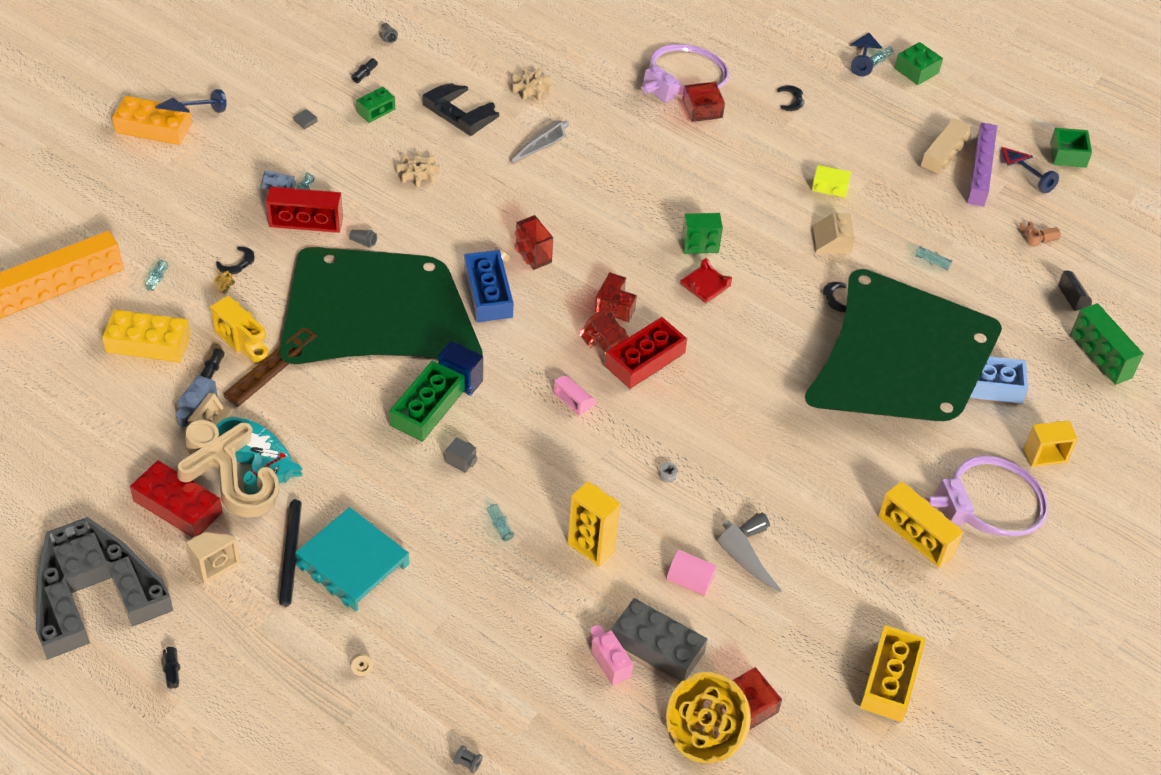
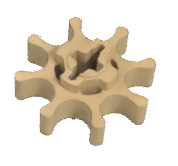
(531, 83)
(418, 168)

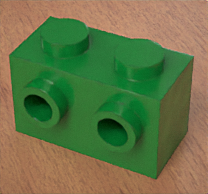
(375, 104)

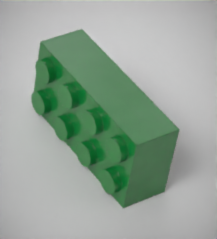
(1106, 343)
(427, 400)

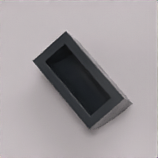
(1074, 291)

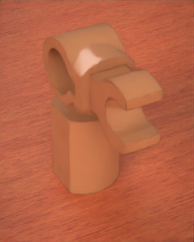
(1034, 236)

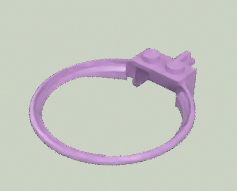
(665, 85)
(958, 508)

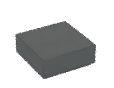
(305, 119)

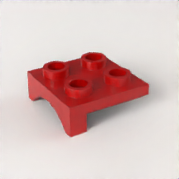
(706, 282)

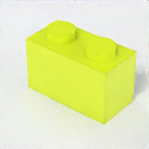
(831, 181)

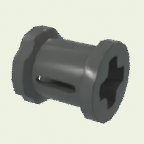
(468, 759)

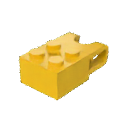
(239, 329)

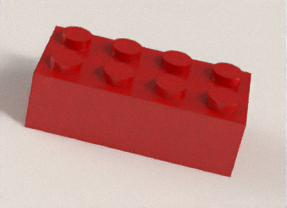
(304, 209)
(645, 352)
(177, 502)

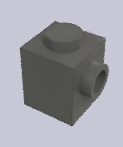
(461, 455)

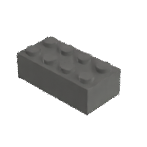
(659, 640)

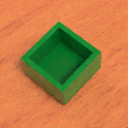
(918, 63)
(1070, 147)
(701, 233)

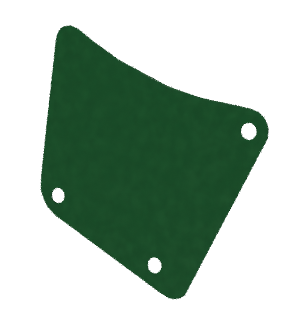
(373, 306)
(903, 353)

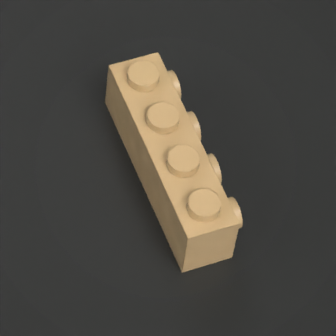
(946, 146)

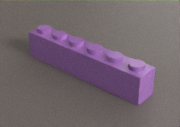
(982, 164)

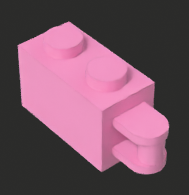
(610, 655)

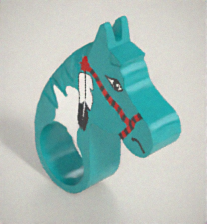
(261, 452)

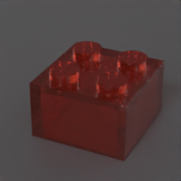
(703, 101)
(534, 242)
(761, 696)

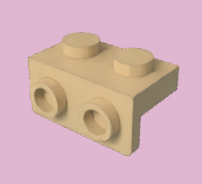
(210, 410)

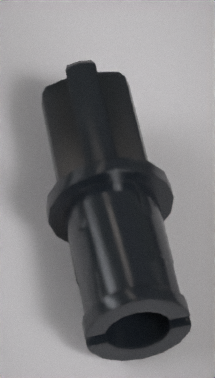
(364, 70)
(213, 363)
(171, 667)

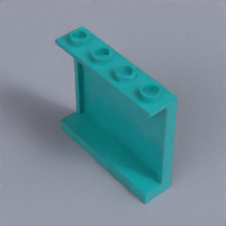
(350, 557)

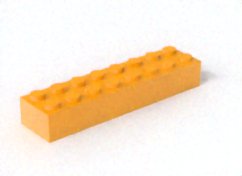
(58, 272)

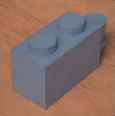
(273, 179)
(193, 397)

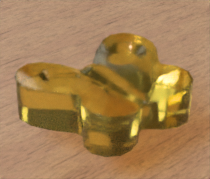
(225, 281)

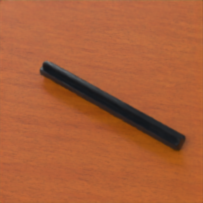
(291, 546)

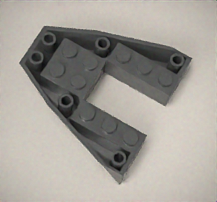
(81, 557)

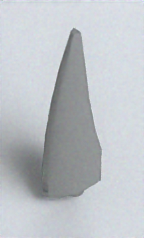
(545, 137)
(740, 549)

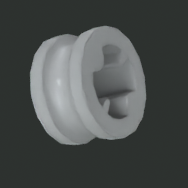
(668, 467)

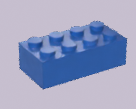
(488, 286)

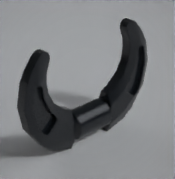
(799, 103)
(248, 260)
(829, 290)

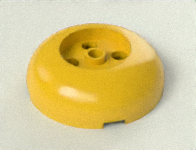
(687, 711)

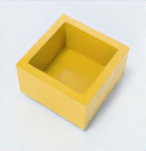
(1050, 443)

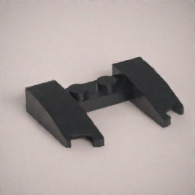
(439, 101)

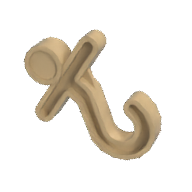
(218, 451)

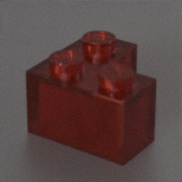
(615, 298)
(603, 330)

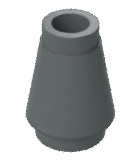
(388, 33)
(364, 237)
(756, 524)

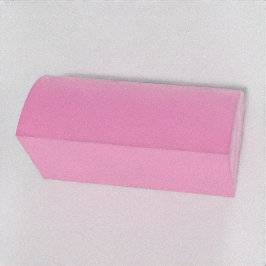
(573, 395)
(691, 572)

